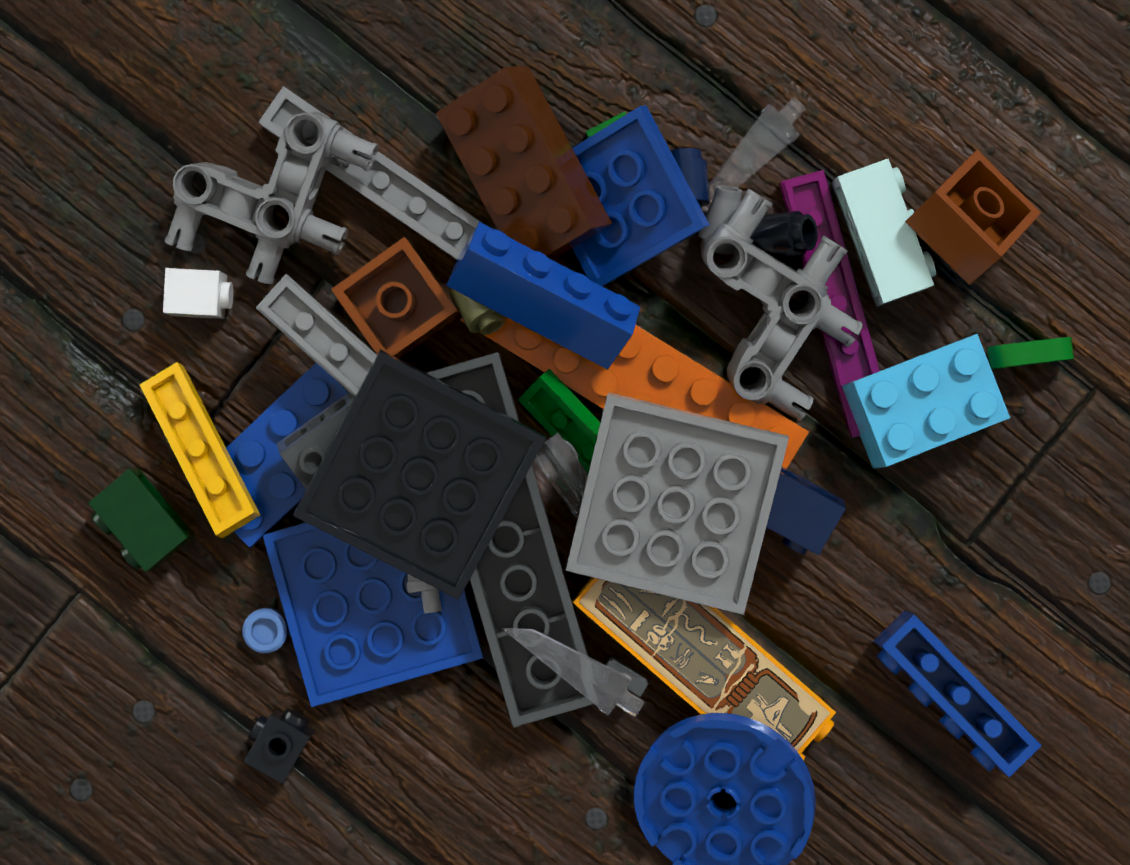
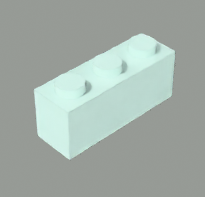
(882, 238)

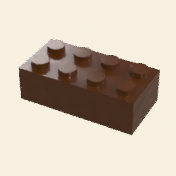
(523, 163)

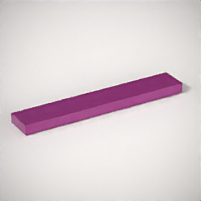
(812, 197)

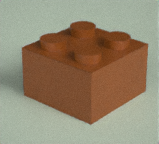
(973, 217)
(396, 300)

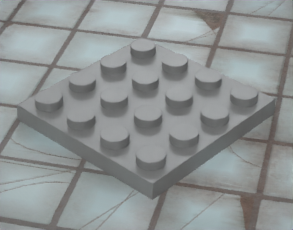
(676, 503)

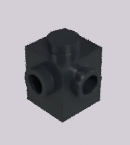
(279, 743)

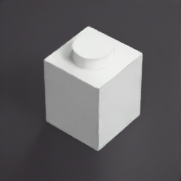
(197, 293)

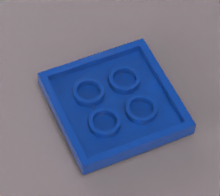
(640, 193)

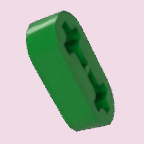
(1030, 352)

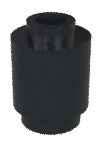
(786, 234)

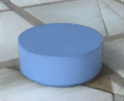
(265, 630)

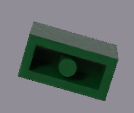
(140, 520)

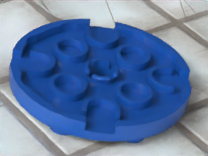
(752, 766)

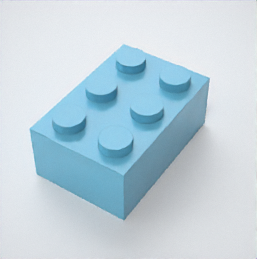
(925, 402)

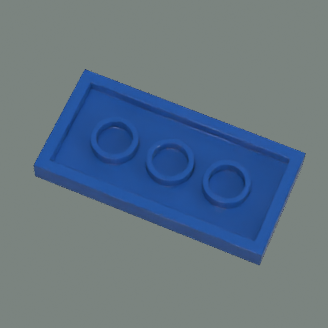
(257, 458)

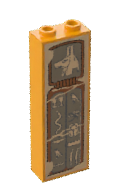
(707, 659)

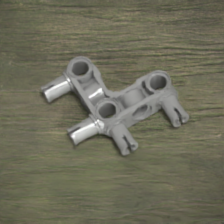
(291, 185)
(779, 330)

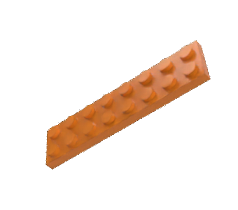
(651, 373)

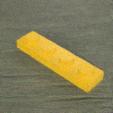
(199, 450)

